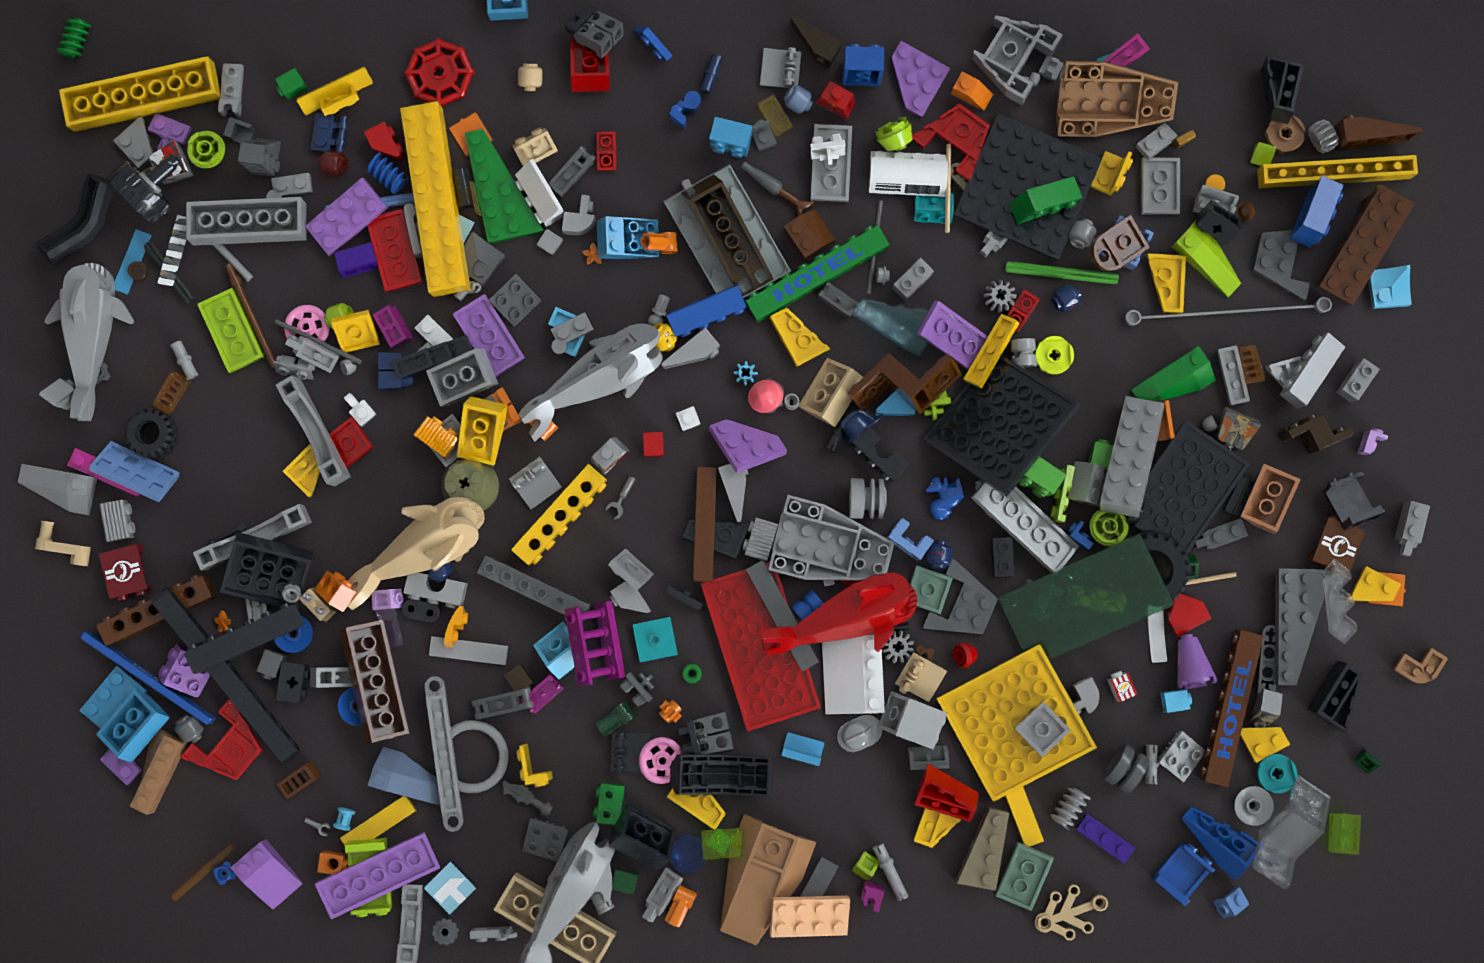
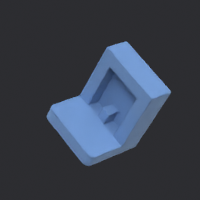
(1232, 903)

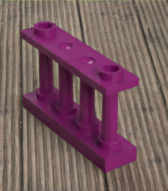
(609, 641)

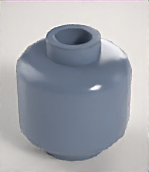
(798, 99)

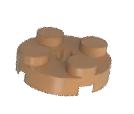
(1284, 144)

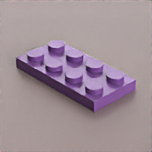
(346, 216)
(488, 332)
(952, 334)

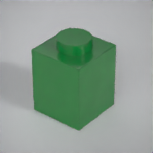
(291, 84)

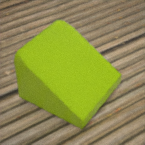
(1262, 154)
(866, 866)

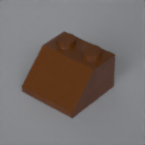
(808, 234)

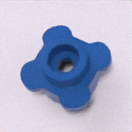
(218, 872)

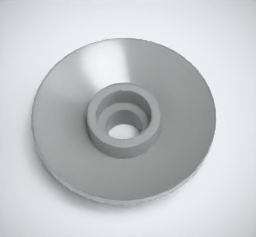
(1263, 805)

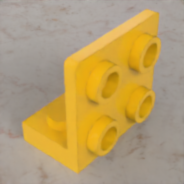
(1110, 172)

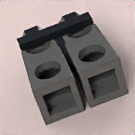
(595, 30)
(700, 732)

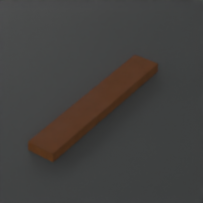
(704, 524)

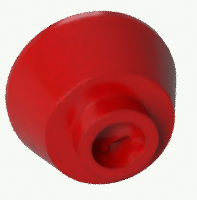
(964, 654)

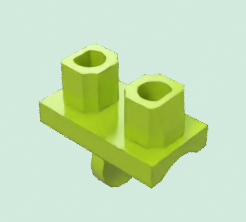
(942, 400)

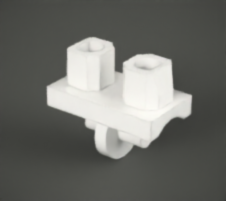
(827, 150)

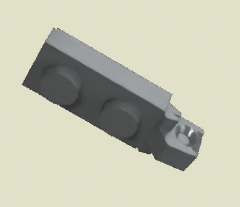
(1222, 535)

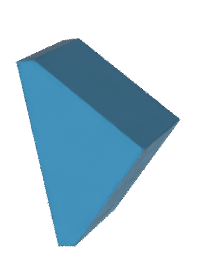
(895, 406)

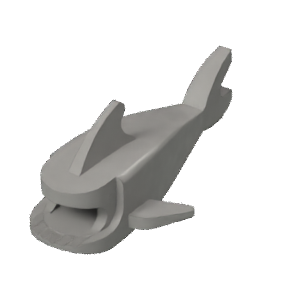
(86, 317)
(612, 365)
(576, 876)

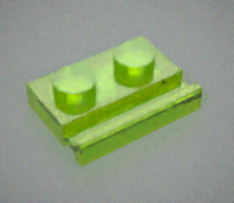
(1344, 833)
(721, 844)

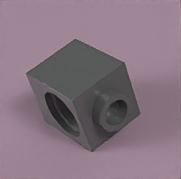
(271, 664)

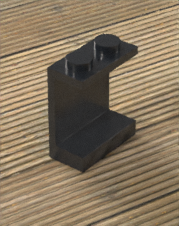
(1350, 501)

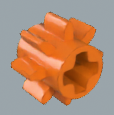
(670, 711)

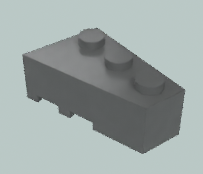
(260, 156)

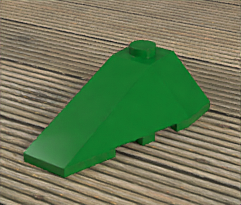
(1179, 378)

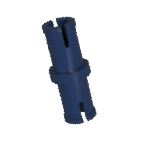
(711, 74)

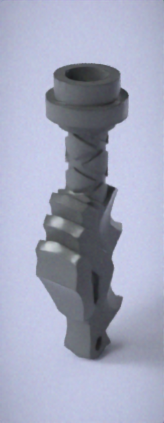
(523, 794)

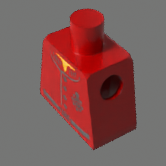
(837, 100)

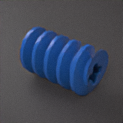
(386, 174)

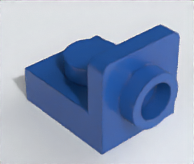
(1081, 539)

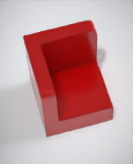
(653, 444)

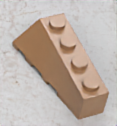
(160, 763)

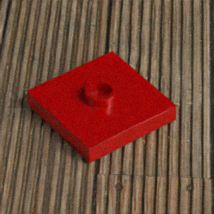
(350, 441)

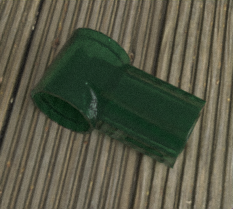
(619, 716)

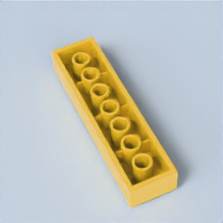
(140, 94)

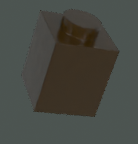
(519, 678)

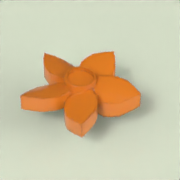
(592, 254)
(222, 621)

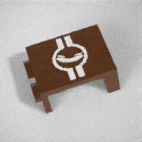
(1337, 544)

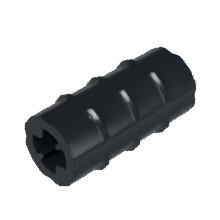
(463, 192)

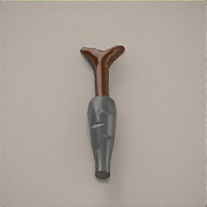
(775, 187)

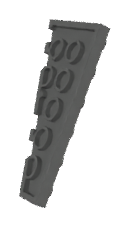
(1297, 608)

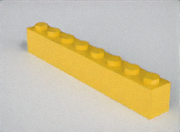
(1337, 170)

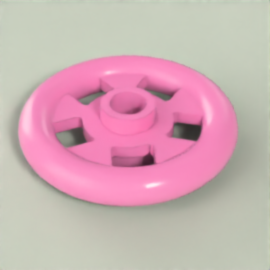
(317, 314)
(646, 754)

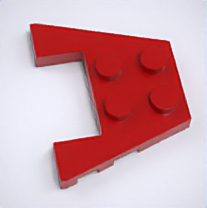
(962, 131)
(235, 749)

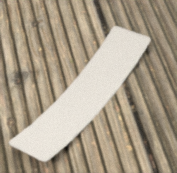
(1157, 637)

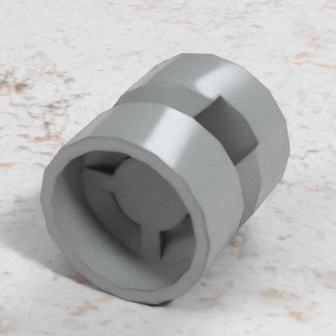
(1023, 352)

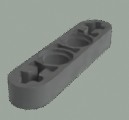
(1265, 662)

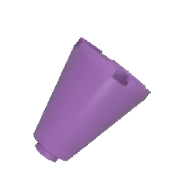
(1193, 664)

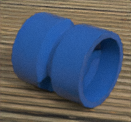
(806, 607)

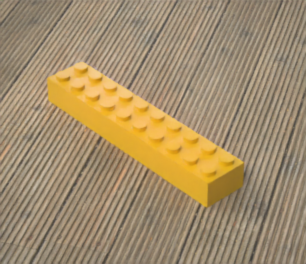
(435, 199)

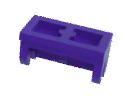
(356, 260)

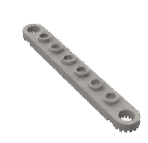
(444, 753)

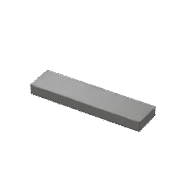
(469, 651)

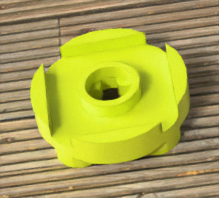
(1061, 347)

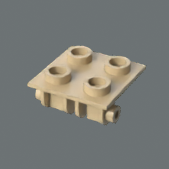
(920, 677)

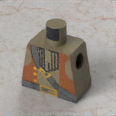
(1236, 429)

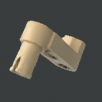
(80, 554)

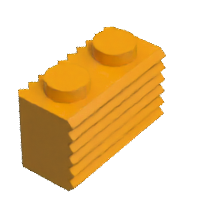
(437, 437)

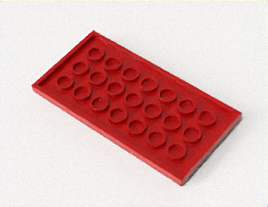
(765, 685)

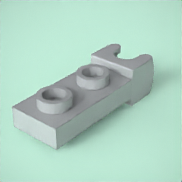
(231, 89)

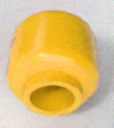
(667, 337)

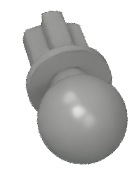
(659, 310)

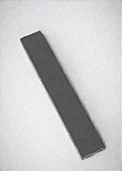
(779, 610)

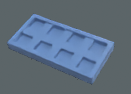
(134, 471)

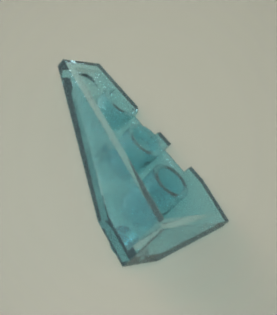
(894, 323)

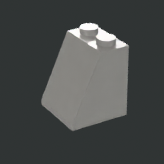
(912, 720)

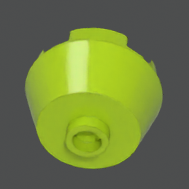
(895, 134)
(206, 149)
(1108, 527)

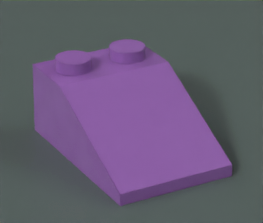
(267, 874)

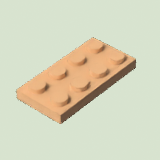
(809, 916)

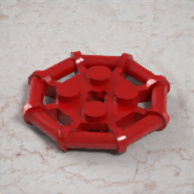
(444, 62)

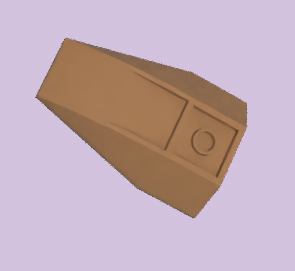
(1110, 98)
(769, 867)

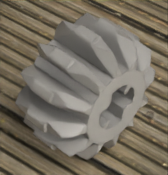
(1323, 136)
(1006, 300)
(900, 653)

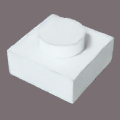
(688, 418)

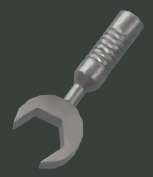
(623, 494)

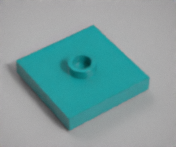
(655, 639)

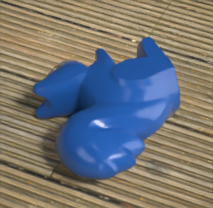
(949, 497)

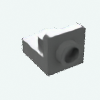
(763, 135)

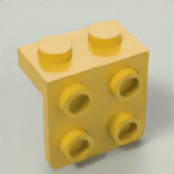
(526, 774)

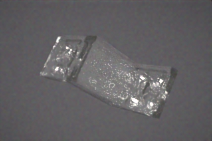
(1291, 832)

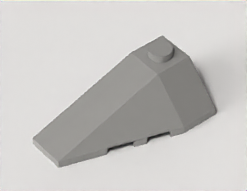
(65, 489)

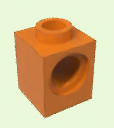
(324, 862)

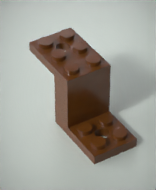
(893, 375)

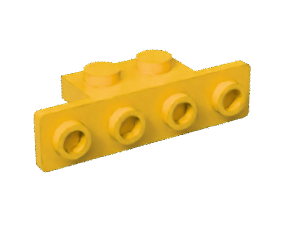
(336, 93)

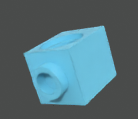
(1175, 700)

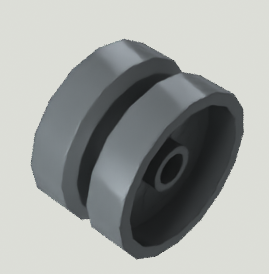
(1126, 768)

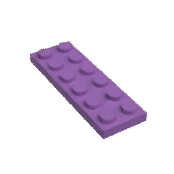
(377, 875)

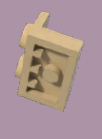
(534, 147)

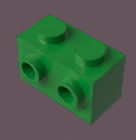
(610, 803)

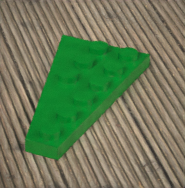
(501, 202)

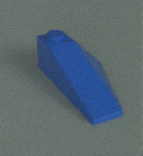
(1227, 847)

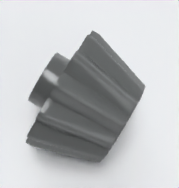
(442, 938)

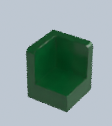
(624, 880)

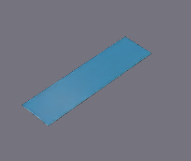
(134, 253)

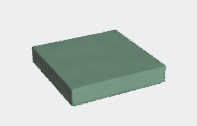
(930, 588)

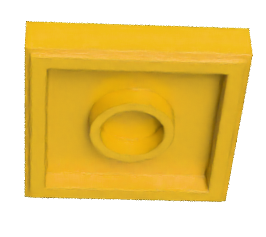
(355, 331)

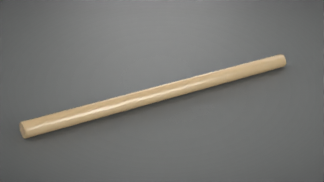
(947, 198)
(1211, 578)

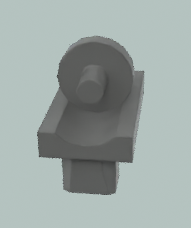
(643, 695)

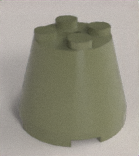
(482, 478)

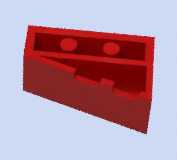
(946, 795)

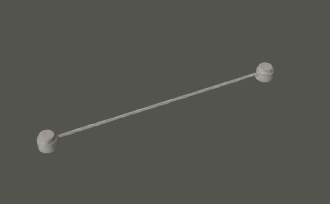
(1321, 305)

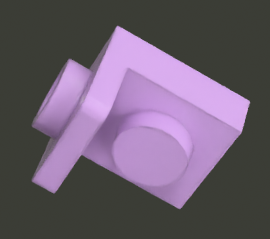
(1368, 441)
(387, 599)

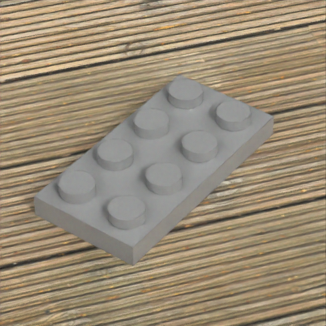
(833, 180)

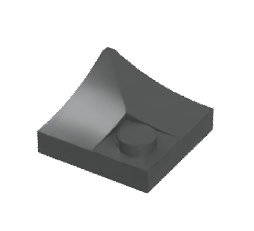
(481, 259)

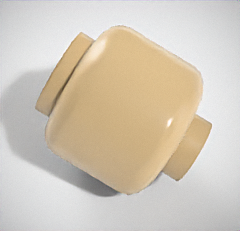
(530, 77)

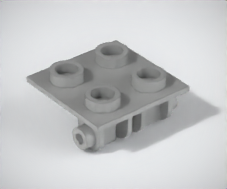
(780, 68)
(535, 483)
(1181, 756)

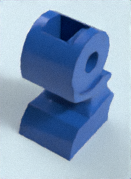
(691, 104)

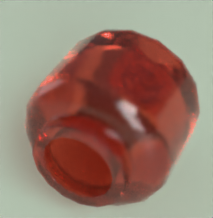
(333, 163)

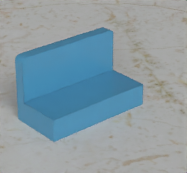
(802, 749)

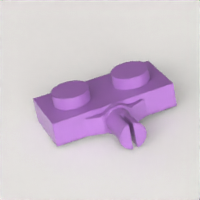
(169, 130)
(122, 769)

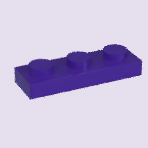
(1105, 838)

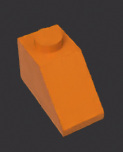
(971, 91)

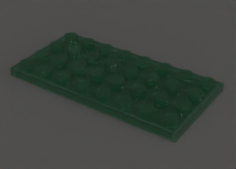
(1087, 599)

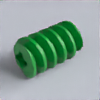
(73, 37)

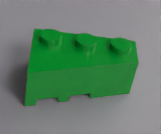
(1045, 200)

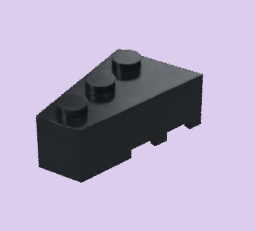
(1281, 87)
(1337, 695)

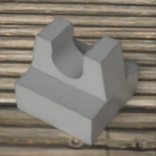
(1050, 68)

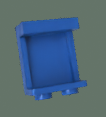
(1182, 872)

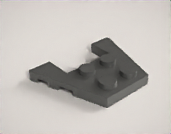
(1276, 259)
(971, 608)

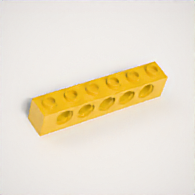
(523, 547)

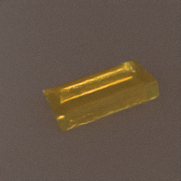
(774, 113)

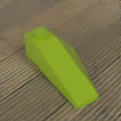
(1207, 258)

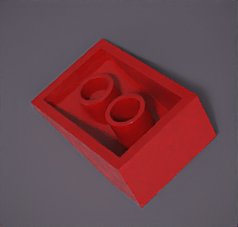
(588, 69)

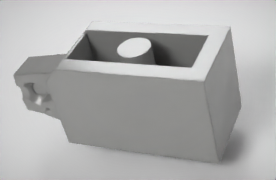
(1411, 526)

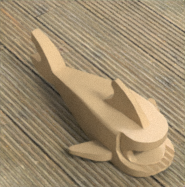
(430, 541)

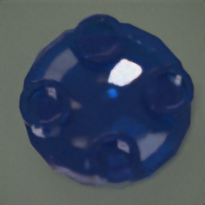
(687, 854)

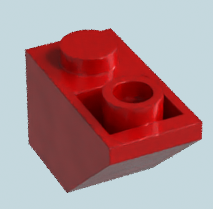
(382, 141)

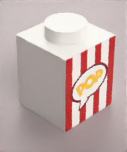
(1121, 686)

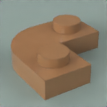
(1425, 670)

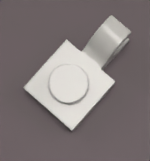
(361, 411)

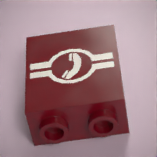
(124, 572)

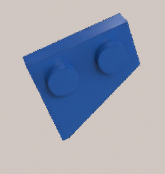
(653, 42)

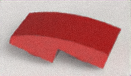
(606, 150)
(1023, 308)

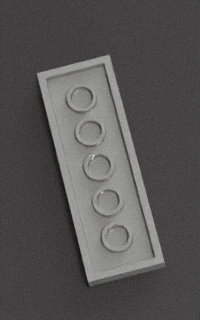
(1027, 526)

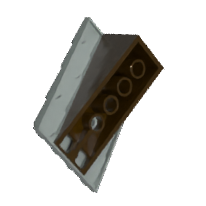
(732, 238)

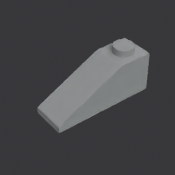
(695, 350)
(735, 488)
(330, 677)

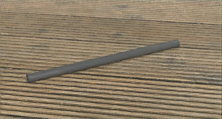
(872, 261)
(303, 334)

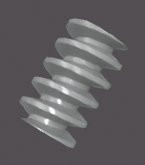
(1069, 807)

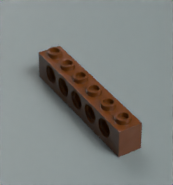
(109, 627)

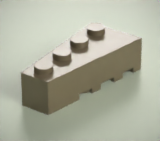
(984, 856)

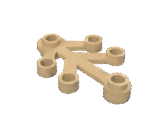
(1067, 913)

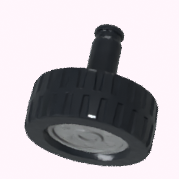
(143, 189)

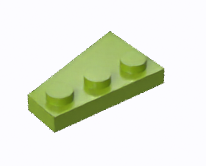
(1060, 494)

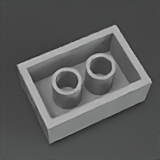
(462, 377)

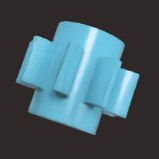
(745, 367)

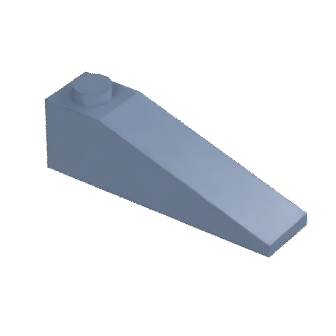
(403, 776)

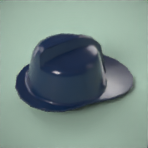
(857, 422)

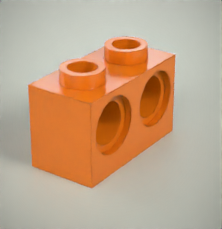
(335, 590)

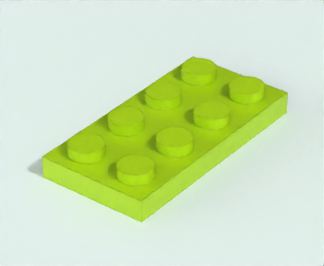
(230, 330)

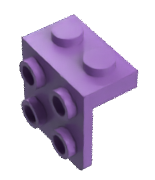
(179, 675)

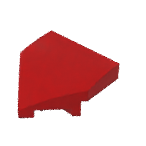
(1187, 614)

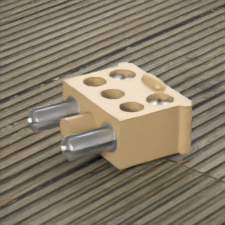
(317, 605)

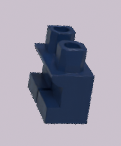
(387, 376)

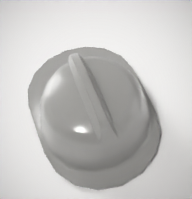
(859, 733)

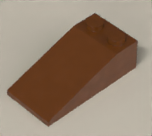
(1369, 132)

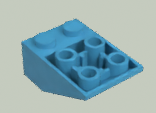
(622, 237)

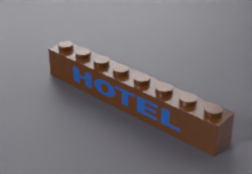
(1231, 708)

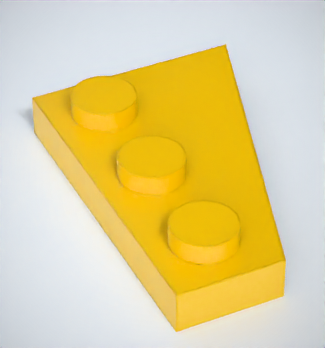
(1169, 280)
(797, 338)

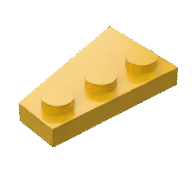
(701, 806)

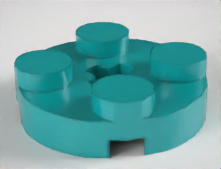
(1286, 779)

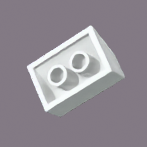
(539, 194)

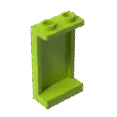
(358, 851)

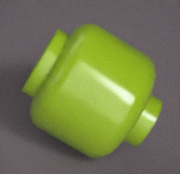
(336, 311)

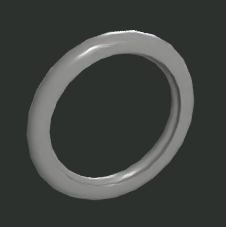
(503, 754)

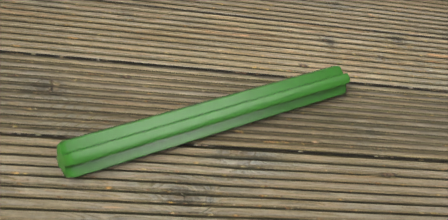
(1060, 272)

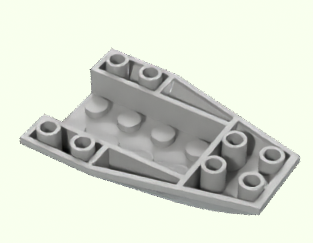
(825, 544)

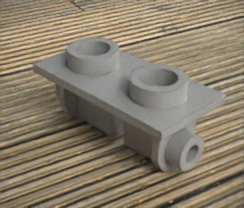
(286, 366)

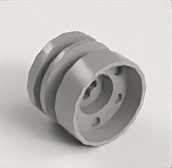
(867, 498)

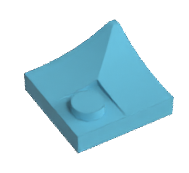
(1390, 287)

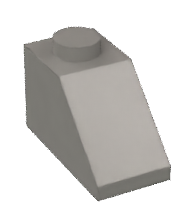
(59, 393)
(629, 598)

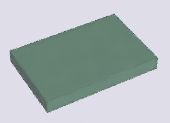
(1024, 876)

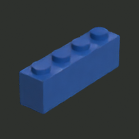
(706, 310)

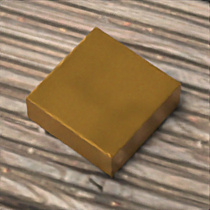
(1184, 139)

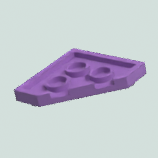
(917, 77)
(745, 445)

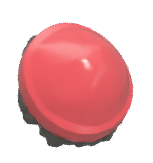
(766, 396)

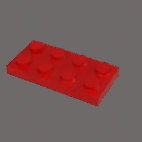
(394, 251)

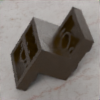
(1315, 433)

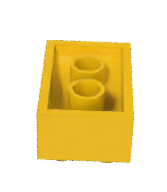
(481, 430)

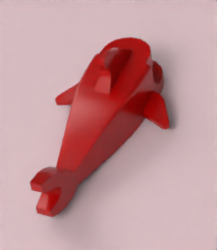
(857, 611)

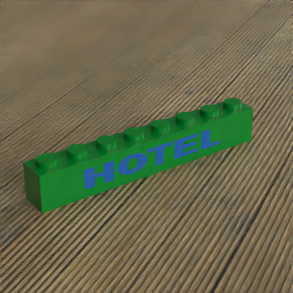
(815, 275)

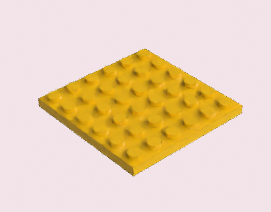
(995, 703)

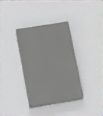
(1160, 186)

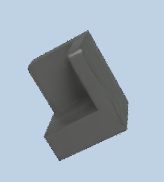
(238, 131)

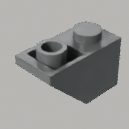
(1266, 708)

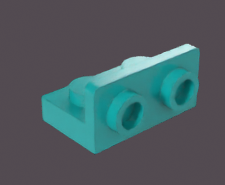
(932, 209)

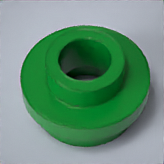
(687, 678)

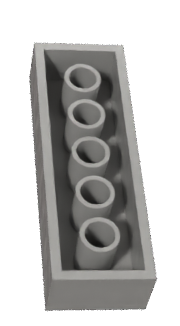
(246, 221)
(1132, 456)

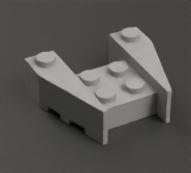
(1011, 50)

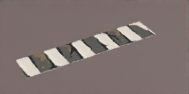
(173, 252)

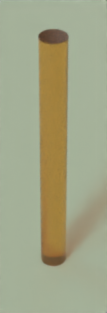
(204, 871)

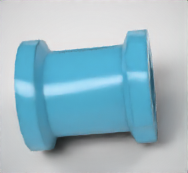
(344, 819)

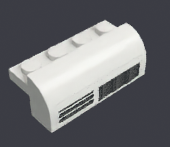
(908, 173)

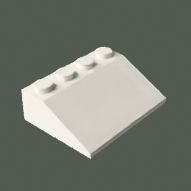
(853, 676)

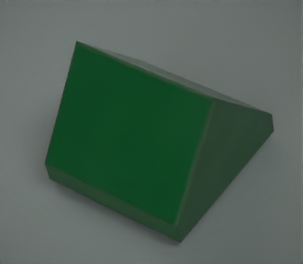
(1367, 761)

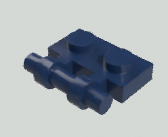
(324, 131)

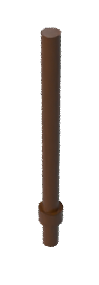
(236, 283)

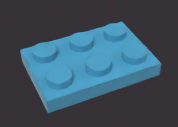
(110, 696)

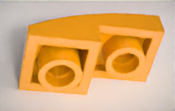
(457, 621)

